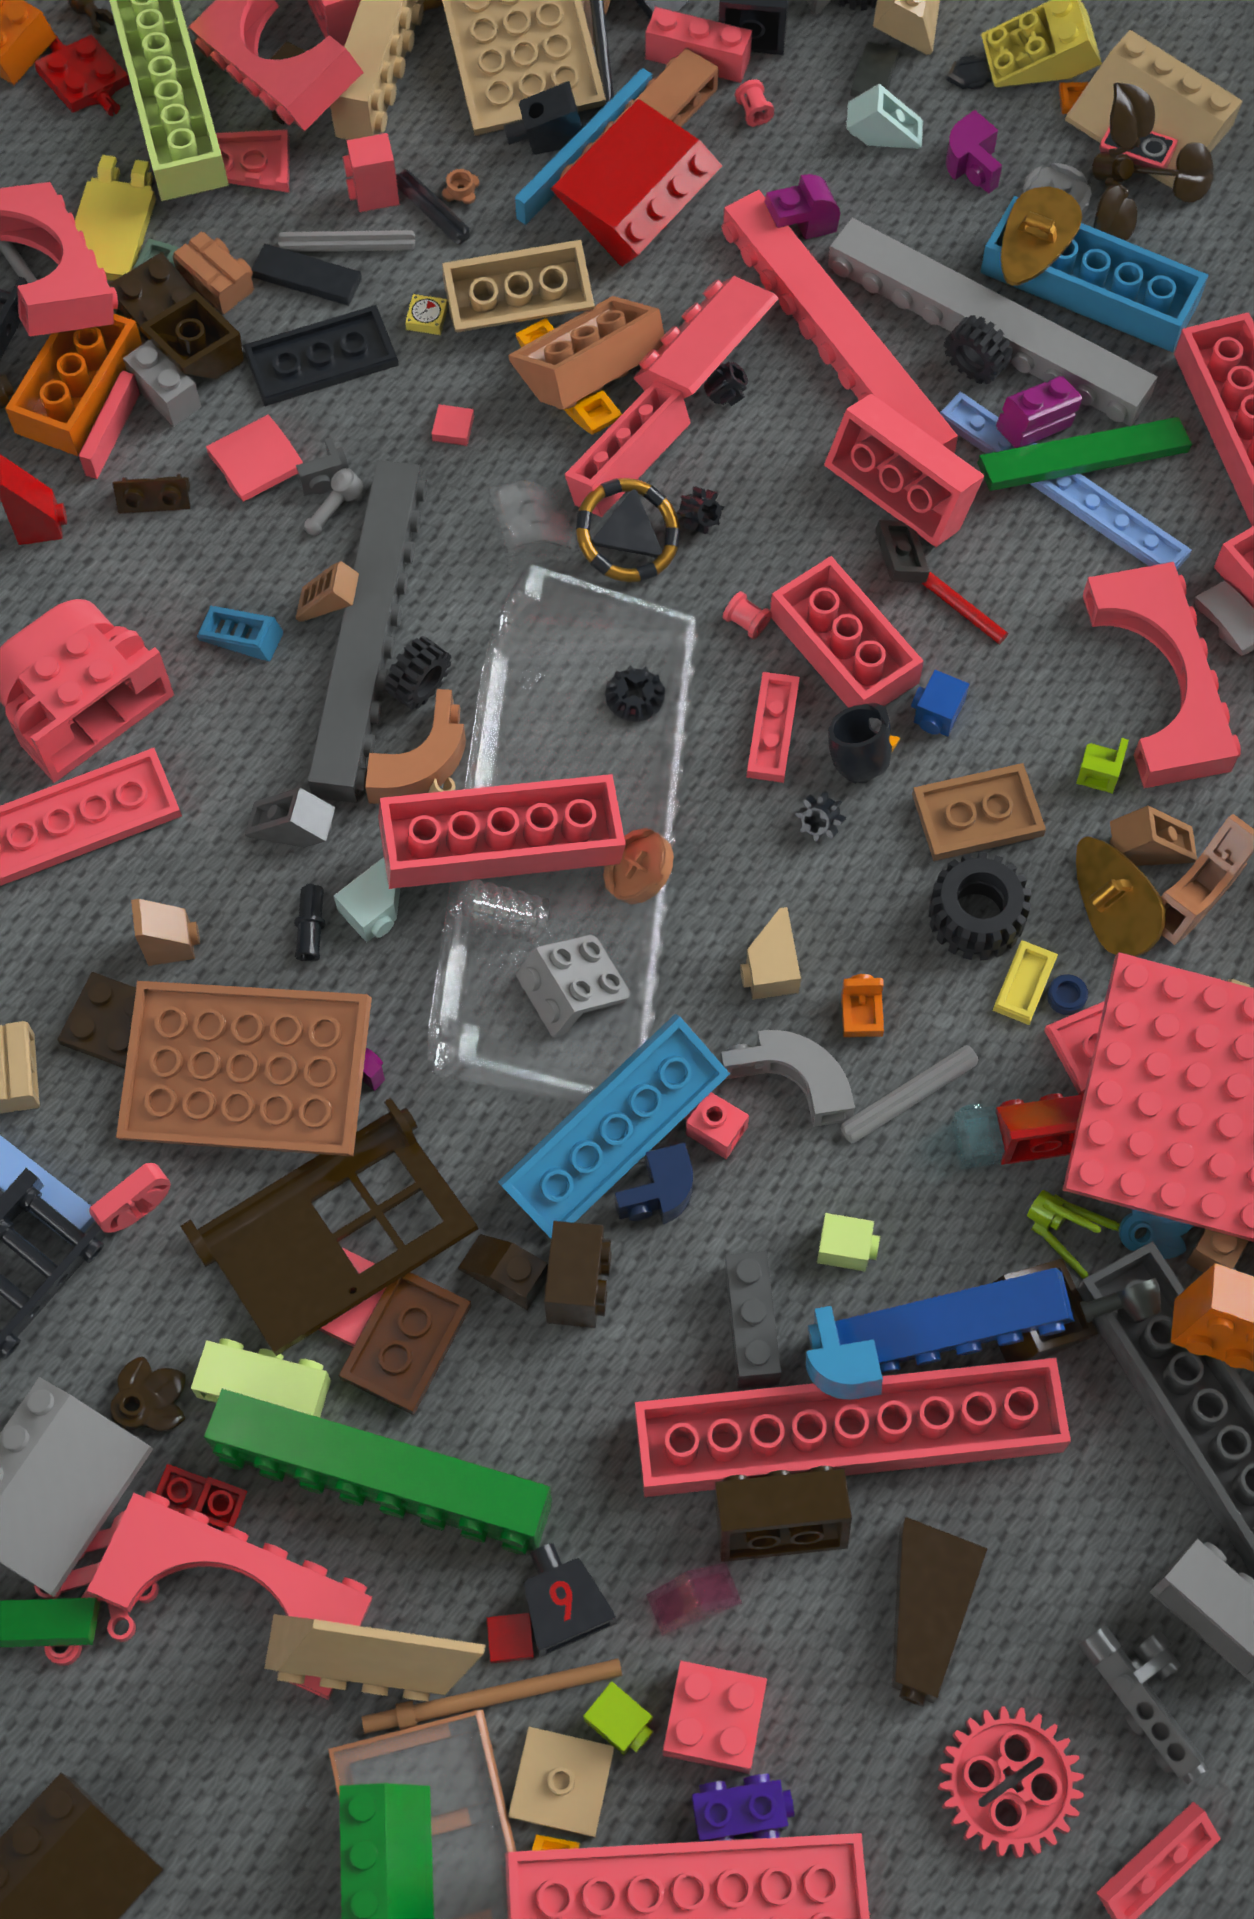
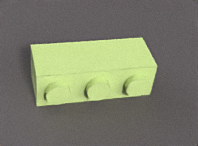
(261, 1377)

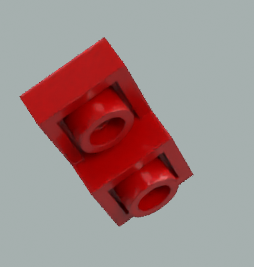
(205, 1495)

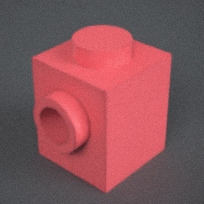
(716, 1125)

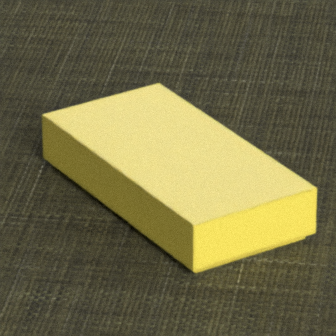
(1025, 982)

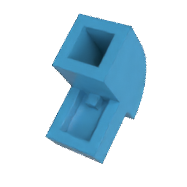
(837, 1369)

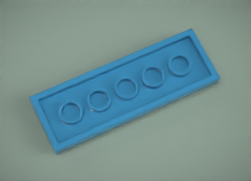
(614, 1126)

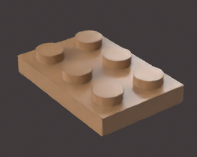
(978, 812)

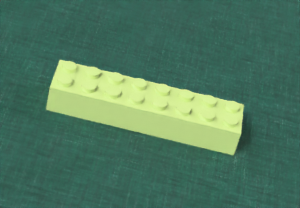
(169, 97)

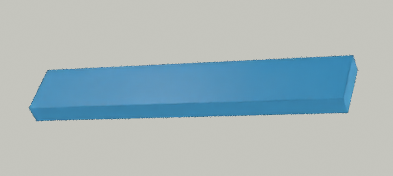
(537, 191)

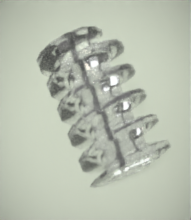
(505, 909)

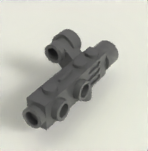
(1146, 1711)

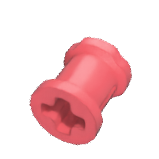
(754, 103)
(747, 615)

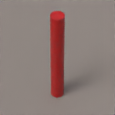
(965, 608)

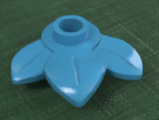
(1160, 1230)

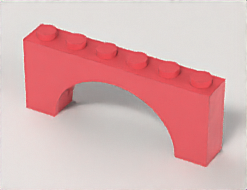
(294, 86)
(77, 290)
(1156, 607)
(161, 1541)

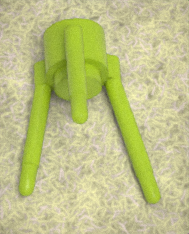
(1052, 1211)

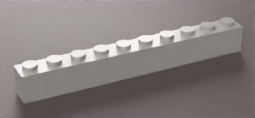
(948, 297)

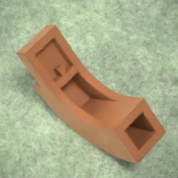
(434, 759)
(1207, 879)

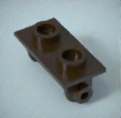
(152, 494)

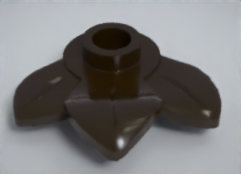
(153, 1393)

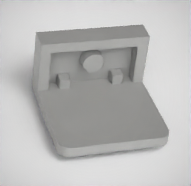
(569, 981)

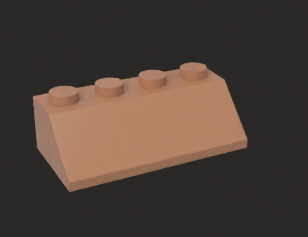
(589, 351)

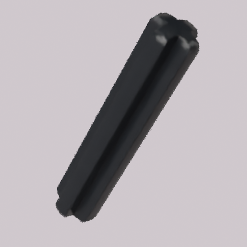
(432, 206)

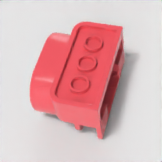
(77, 684)

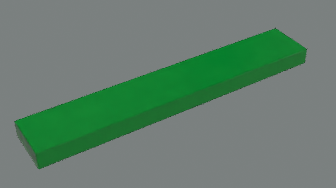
(1084, 453)

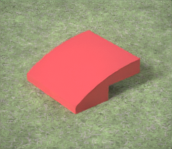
(255, 457)

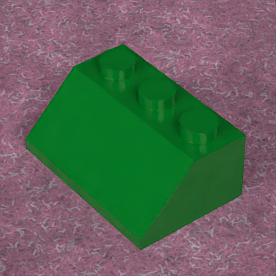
(386, 1851)

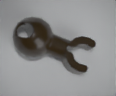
(87, 7)

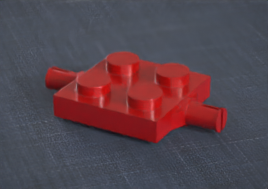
(82, 74)

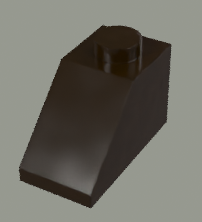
(506, 1269)

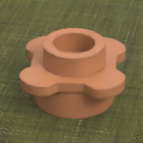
(457, 179)

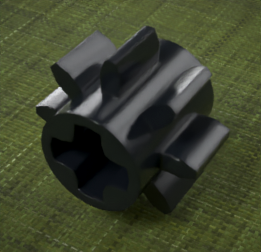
(726, 384)
(700, 510)
(828, 810)

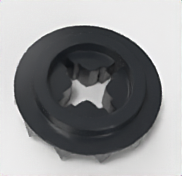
(635, 708)

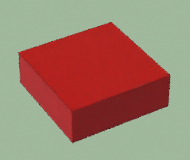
(510, 1638)

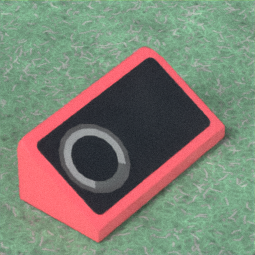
(1153, 150)

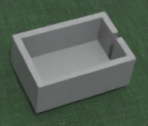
(1212, 1603)

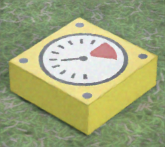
(426, 314)

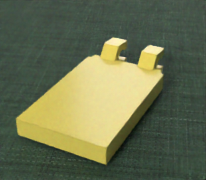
(116, 215)

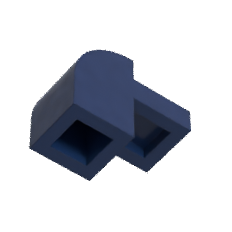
(669, 1188)

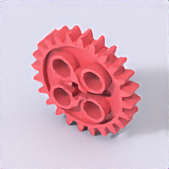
(1034, 1816)

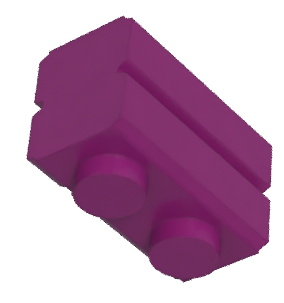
(1039, 412)

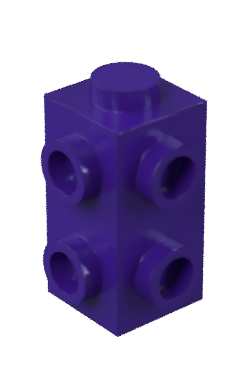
(741, 1811)

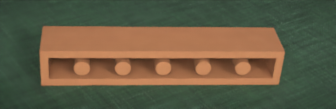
(677, 90)

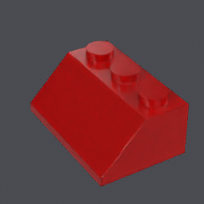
(1038, 1127)

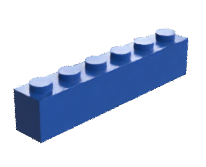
(963, 1320)

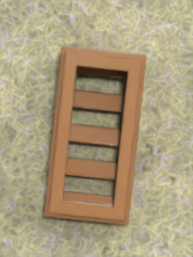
(328, 592)

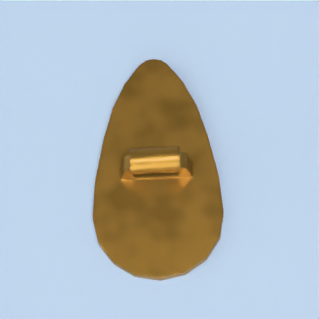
(1038, 232)
(1118, 899)

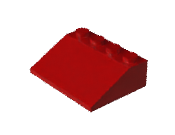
(635, 180)

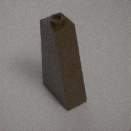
(932, 1599)

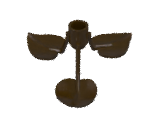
(1130, 119)

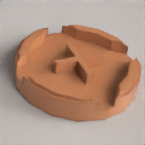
(642, 869)

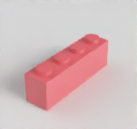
(630, 444)

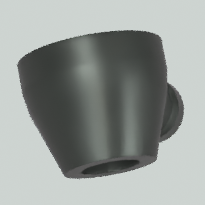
(1138, 1300)

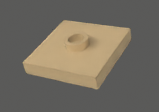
(561, 1782)

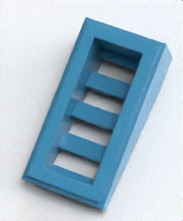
(261, 642)

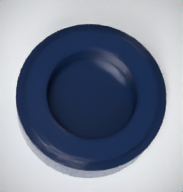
(1067, 994)

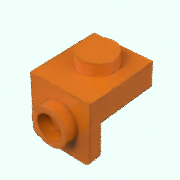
(862, 1006)

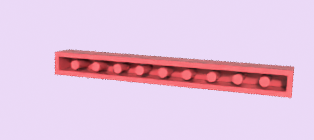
(828, 315)

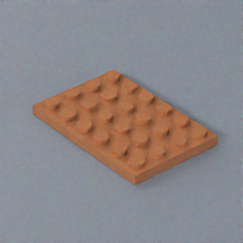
(244, 1068)

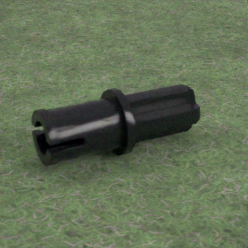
(309, 923)

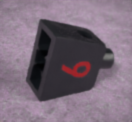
(564, 1601)

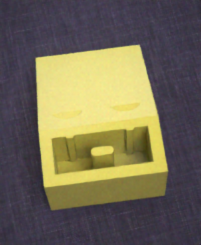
(1042, 45)

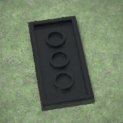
(320, 355)

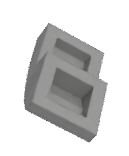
(1231, 615)

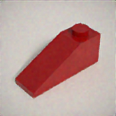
(29, 505)

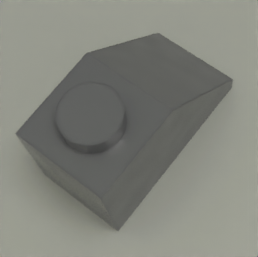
(291, 819)

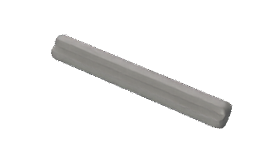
(347, 241)
(909, 1094)

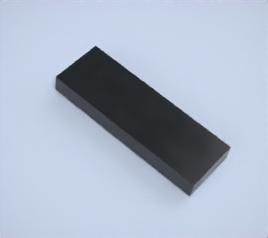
(306, 274)

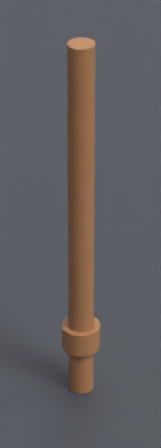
(408, 1714)

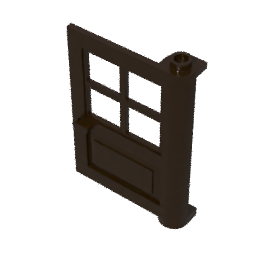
(290, 1262)

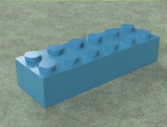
(1112, 284)

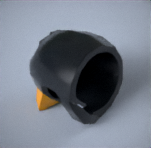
(858, 749)

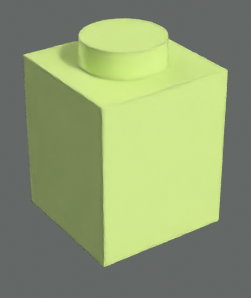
(847, 1242)

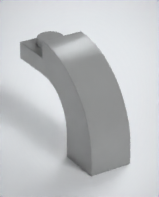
(803, 1063)

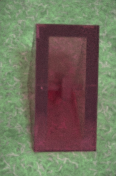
(693, 1597)

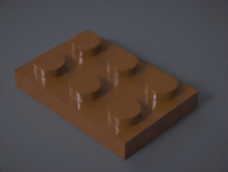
(405, 1341)

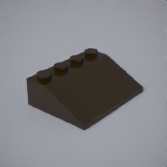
(70, 1860)

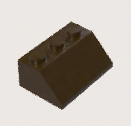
(782, 1513)

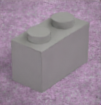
(163, 383)

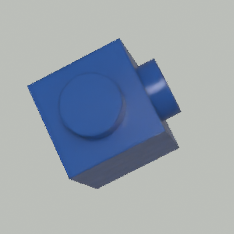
(939, 703)

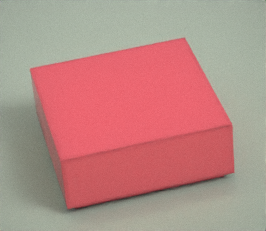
(452, 425)

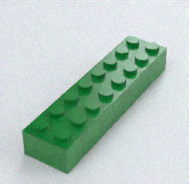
(379, 1471)

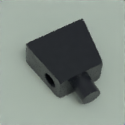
(547, 120)

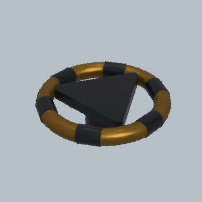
(628, 530)

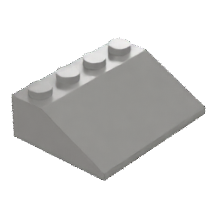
(59, 1482)

